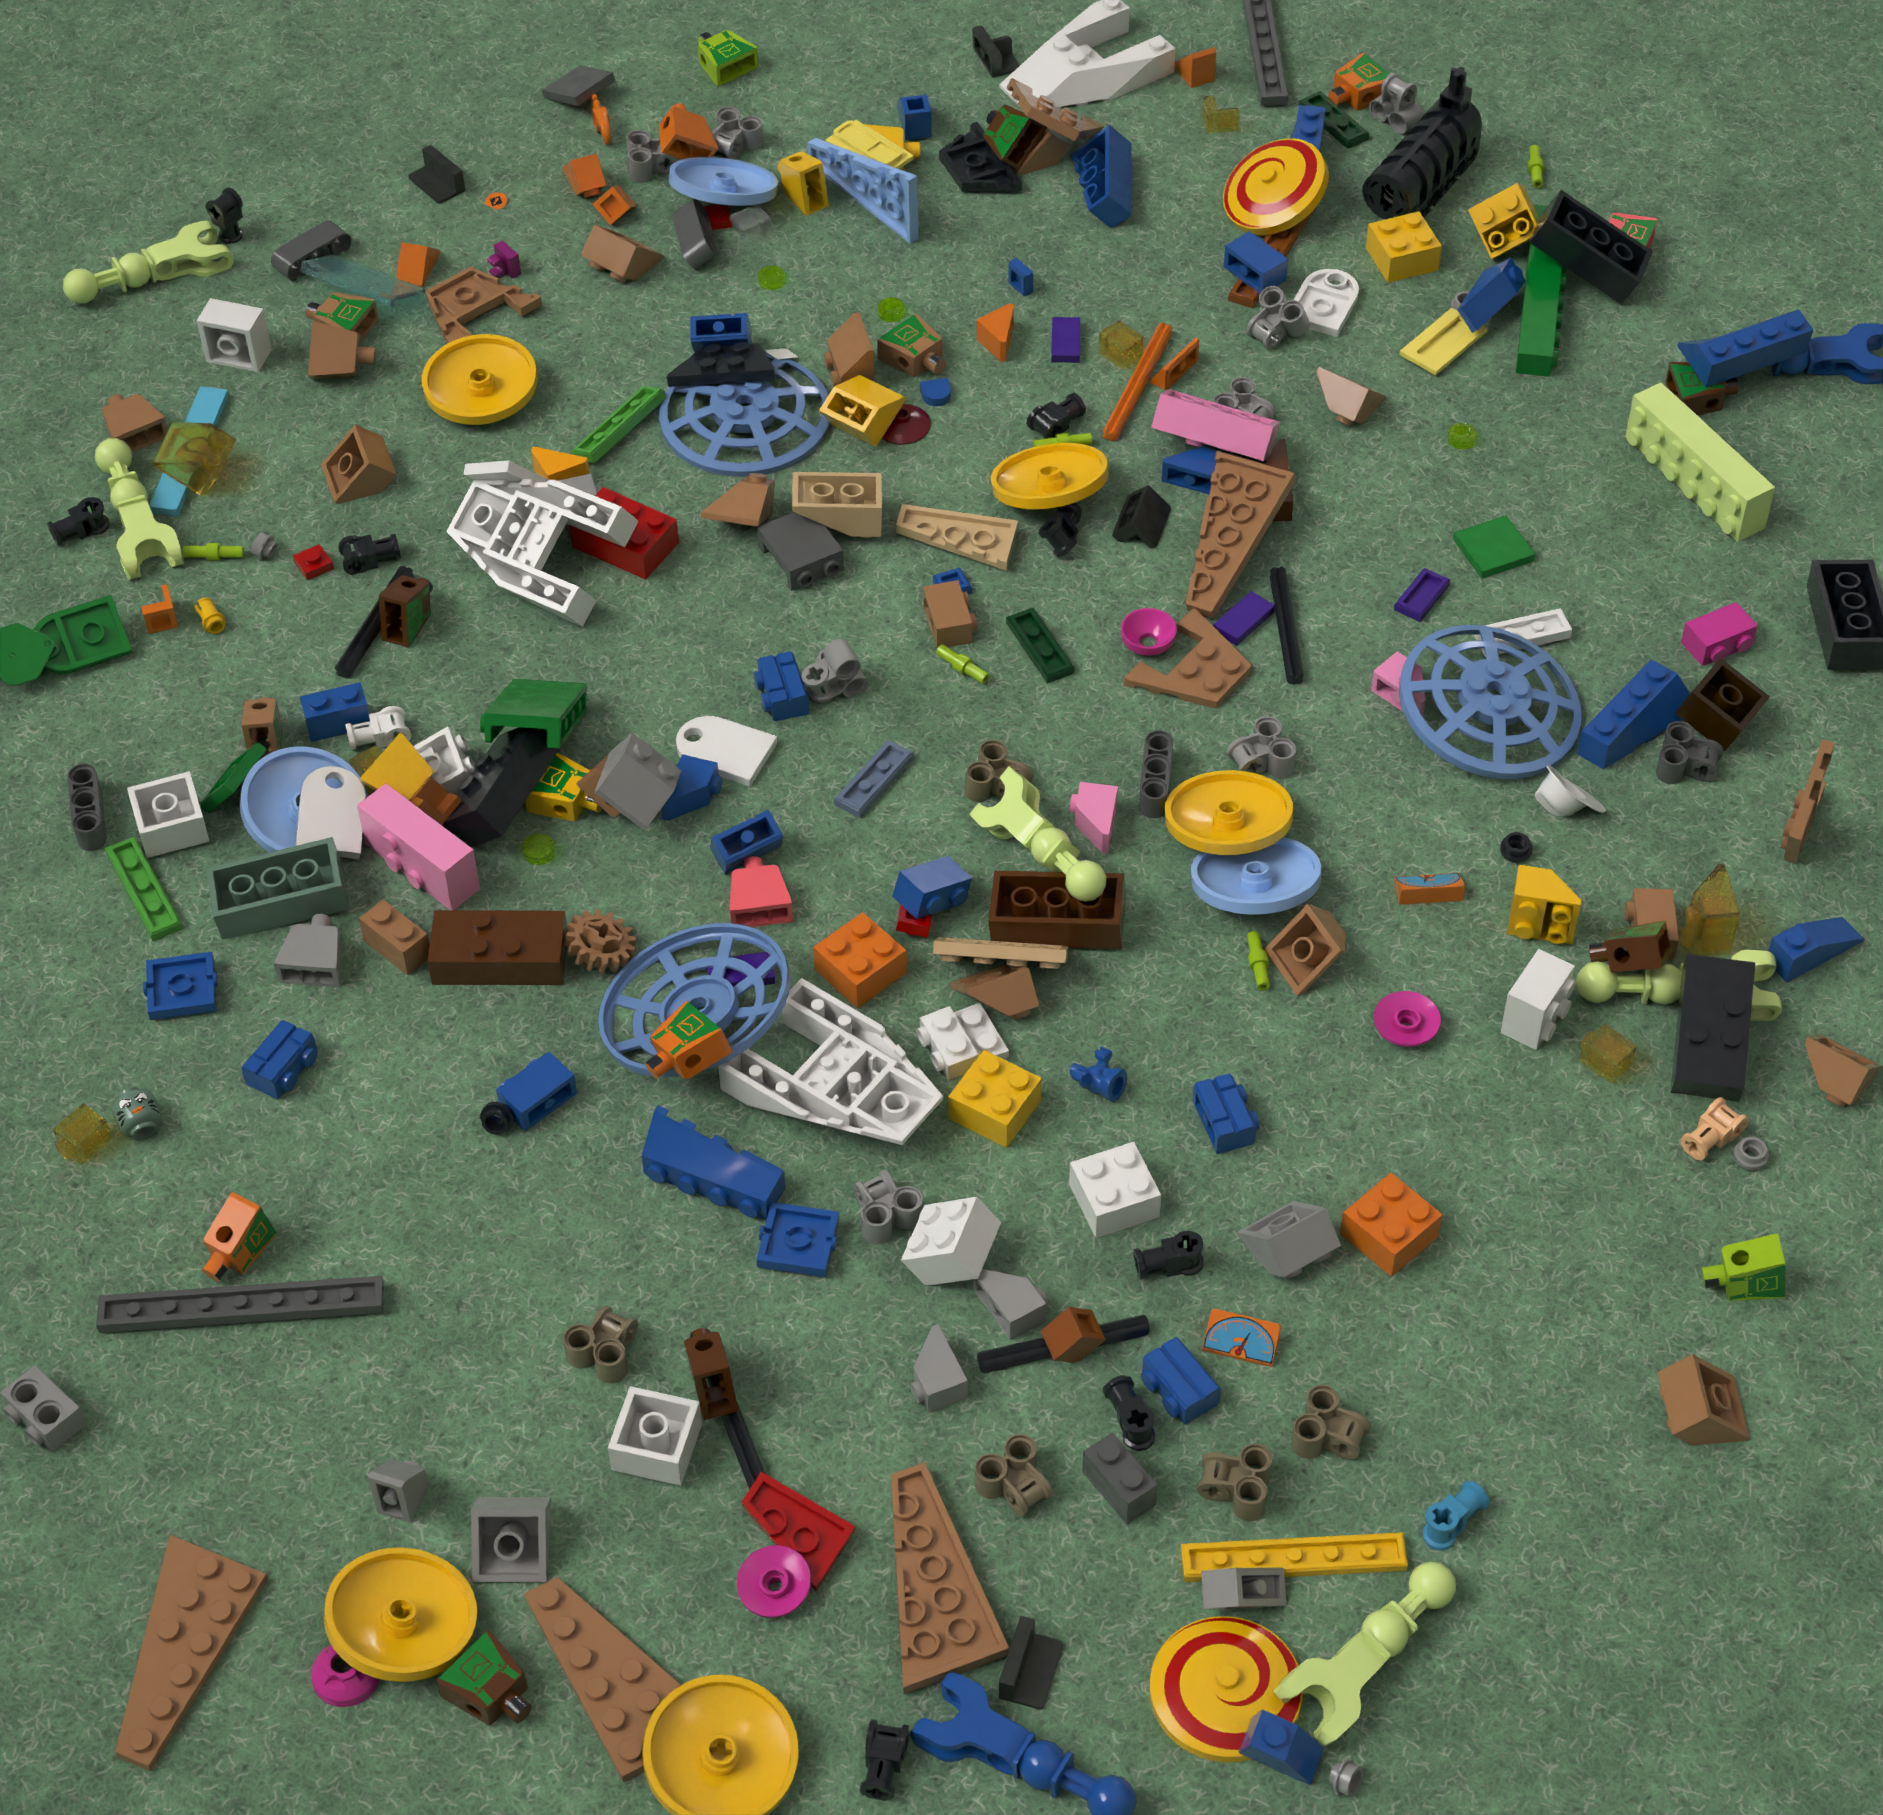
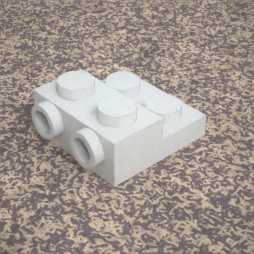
(447, 758)
(959, 1038)

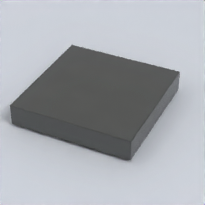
(578, 85)

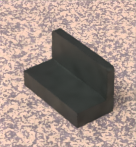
(439, 176)
(1143, 516)
(1029, 1666)

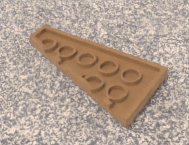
(940, 1600)
(189, 1626)
(605, 1669)

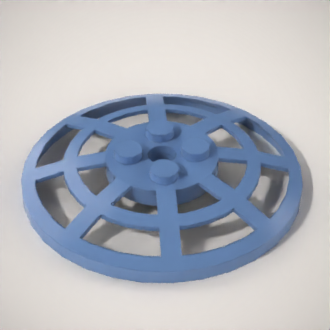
(731, 416)
(1488, 708)
(710, 991)

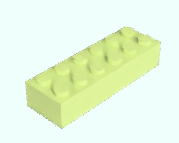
(1699, 462)

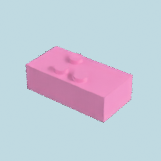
(1215, 425)
(418, 847)

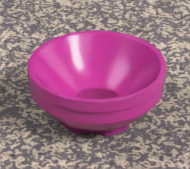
(1148, 623)
(339, 1688)

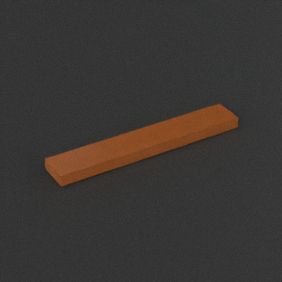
(1281, 242)

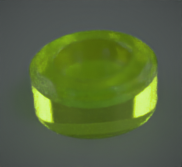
(771, 277)
(891, 309)
(1462, 436)
(538, 849)

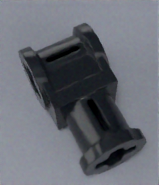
(225, 214)
(1055, 418)
(80, 521)
(1061, 529)
(367, 552)
(1172, 1256)
(1132, 1414)
(883, 1754)

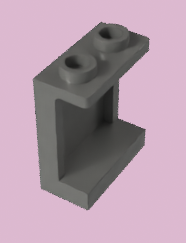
(801, 549)

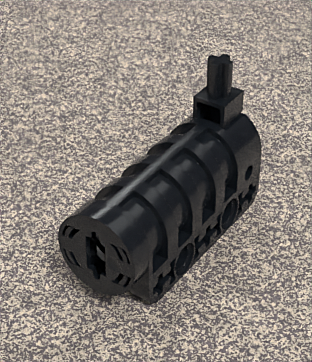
(1429, 156)

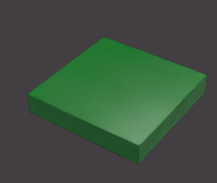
(1494, 546)
(232, 777)

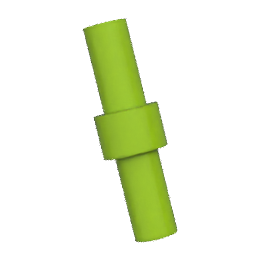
(1535, 166)
(1085, 439)
(213, 551)
(962, 664)
(1258, 960)

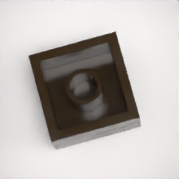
(1722, 704)

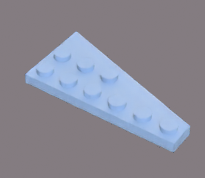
(875, 185)

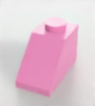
(1386, 681)
(1095, 812)

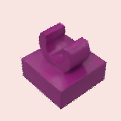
(504, 261)

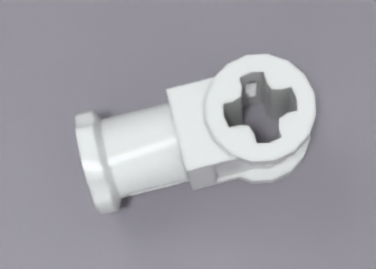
(379, 728)

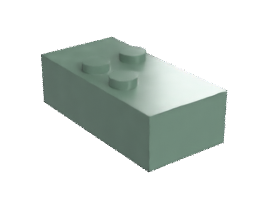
(277, 888)

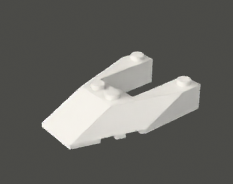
(1075, 74)
(515, 527)
(849, 1083)

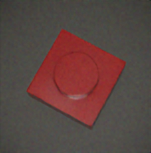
(718, 216)
(313, 562)
(910, 925)

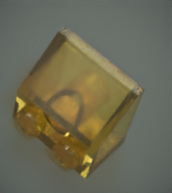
(194, 454)
(1711, 916)

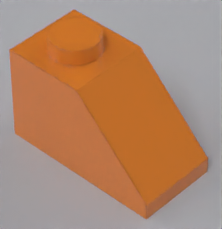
(585, 175)

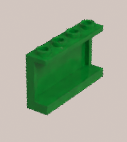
(537, 705)

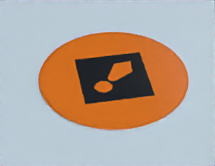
(496, 200)

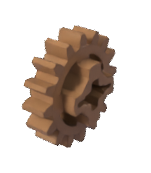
(599, 941)

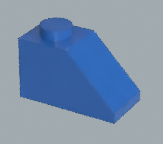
(1190, 469)
(694, 788)
(1281, 1746)

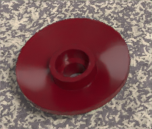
(909, 428)

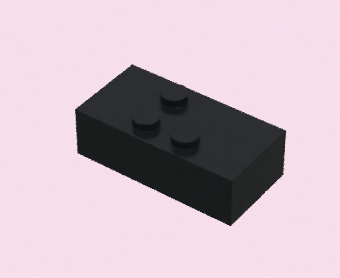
(1591, 247)
(1847, 612)
(500, 785)
(1713, 1027)

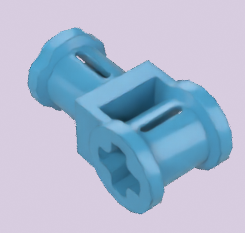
(1450, 1516)

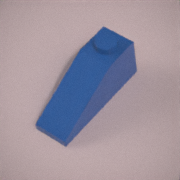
(1490, 293)
(1810, 945)

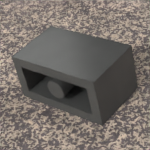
(1119, 1478)

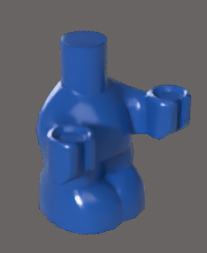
(1100, 1078)

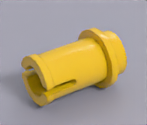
(213, 620)

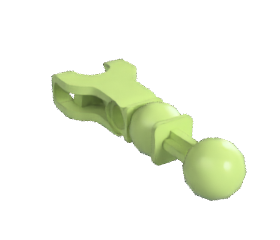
(160, 261)
(129, 497)
(1019, 817)
(1663, 984)
(1382, 1636)

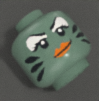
(136, 1113)

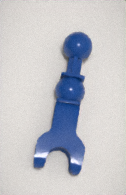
(1841, 355)
(1014, 1750)

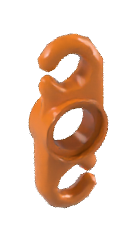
(601, 119)

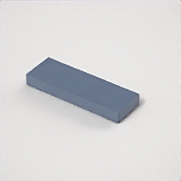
(873, 778)

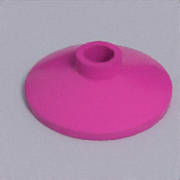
(1411, 1009)
(769, 1566)

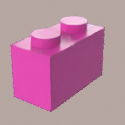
(1719, 634)

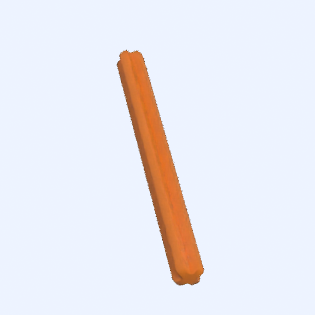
(1137, 382)

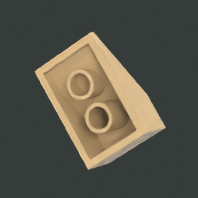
(840, 501)

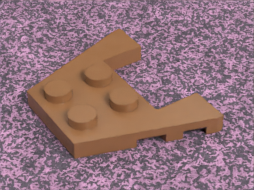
(1044, 112)
(470, 295)
(1204, 674)
(1806, 804)

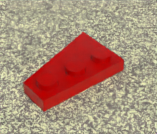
(798, 1524)

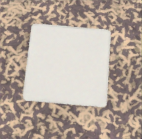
(781, 353)

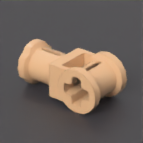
(1716, 1128)

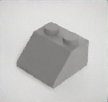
(637, 780)
(1291, 1238)
(510, 1539)

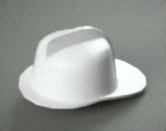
(1564, 797)

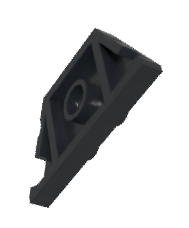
(976, 165)
(723, 365)

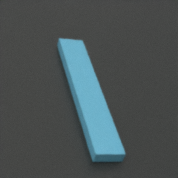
(171, 494)

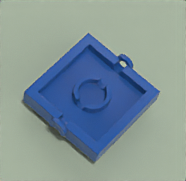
(181, 985)
(798, 1239)

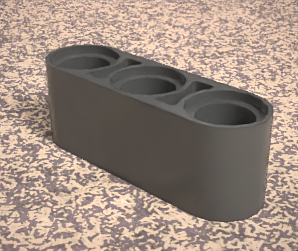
(695, 234)
(315, 243)
(1155, 773)
(86, 807)

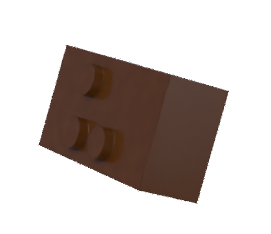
(1042, 911)
(497, 947)

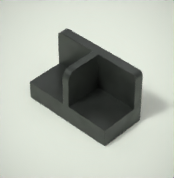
(994, 53)

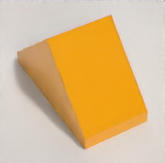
(558, 465)

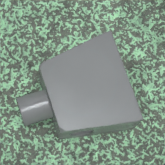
(311, 954)

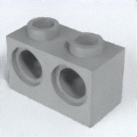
(47, 1405)

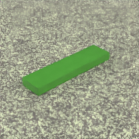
(619, 423)
(143, 888)

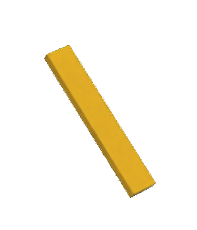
(1299, 1555)

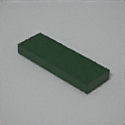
(1337, 121)
(1040, 645)

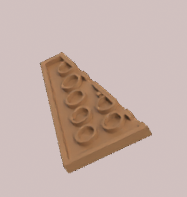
(1234, 521)

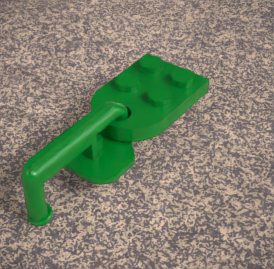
(83, 638)

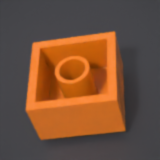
(860, 960)
(1391, 1224)

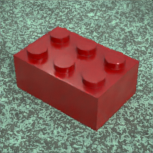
(647, 546)

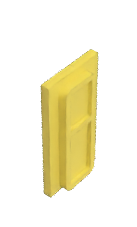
(867, 142)
(1441, 342)

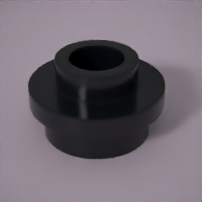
(1519, 841)
(495, 1124)

